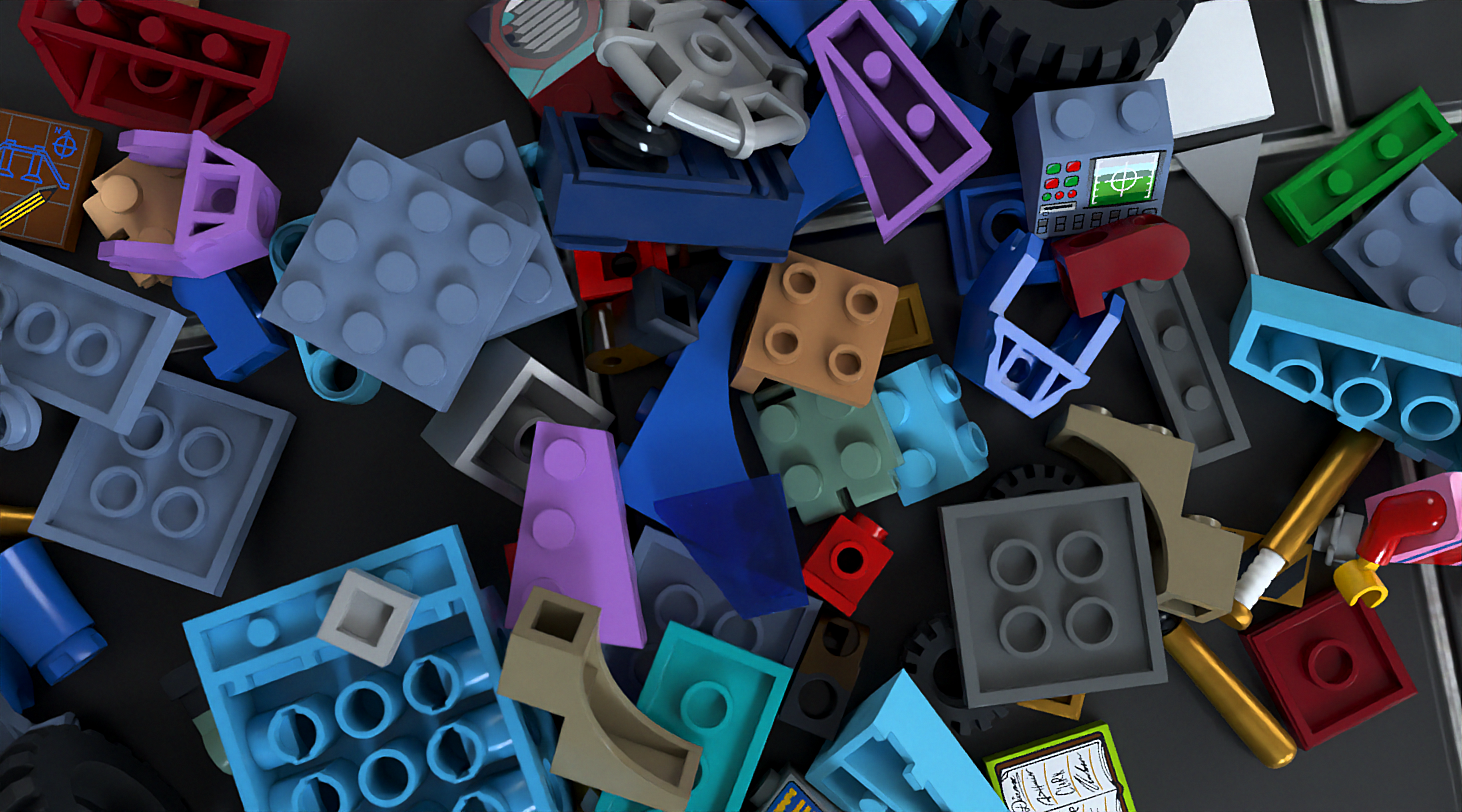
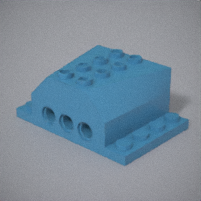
(345, 735)

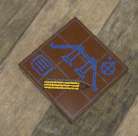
(45, 178)

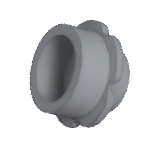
(1339, 536)

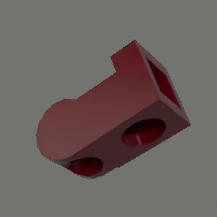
(1116, 256)

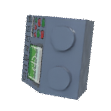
(1093, 155)

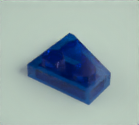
(742, 542)

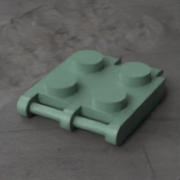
(823, 448)

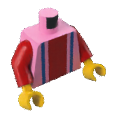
(1405, 526)

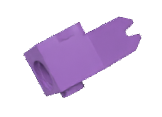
(223, 213)

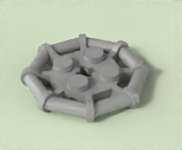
(713, 67)

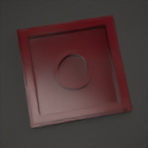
(1327, 666)

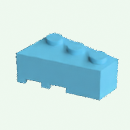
(899, 759)

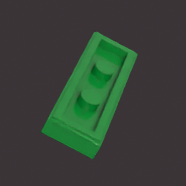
(1359, 166)

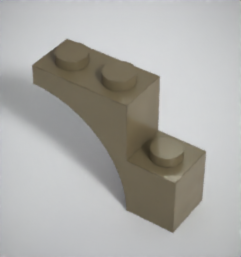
(1190, 554)
(604, 739)

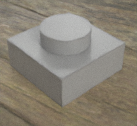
(368, 617)

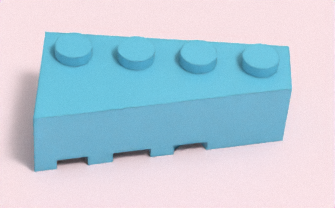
(1357, 360)

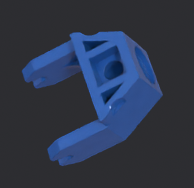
(1008, 359)

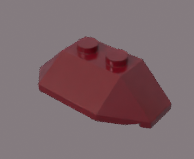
(155, 62)

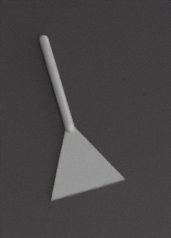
(1226, 177)

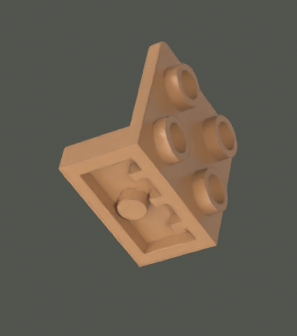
(816, 330)

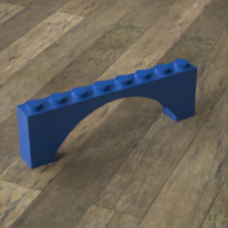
(688, 425)

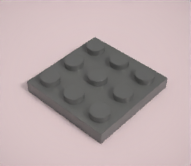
(1052, 594)

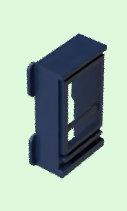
(701, 200)

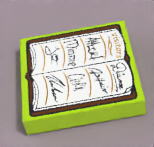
(1062, 773)

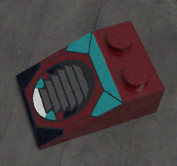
(550, 53)

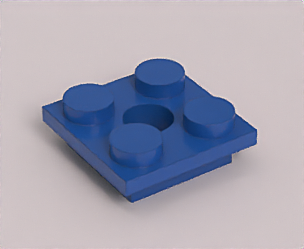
(969, 218)

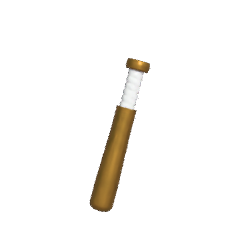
(1308, 508)

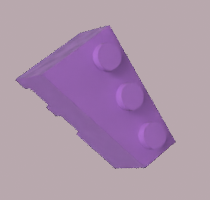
(893, 115)
(578, 532)

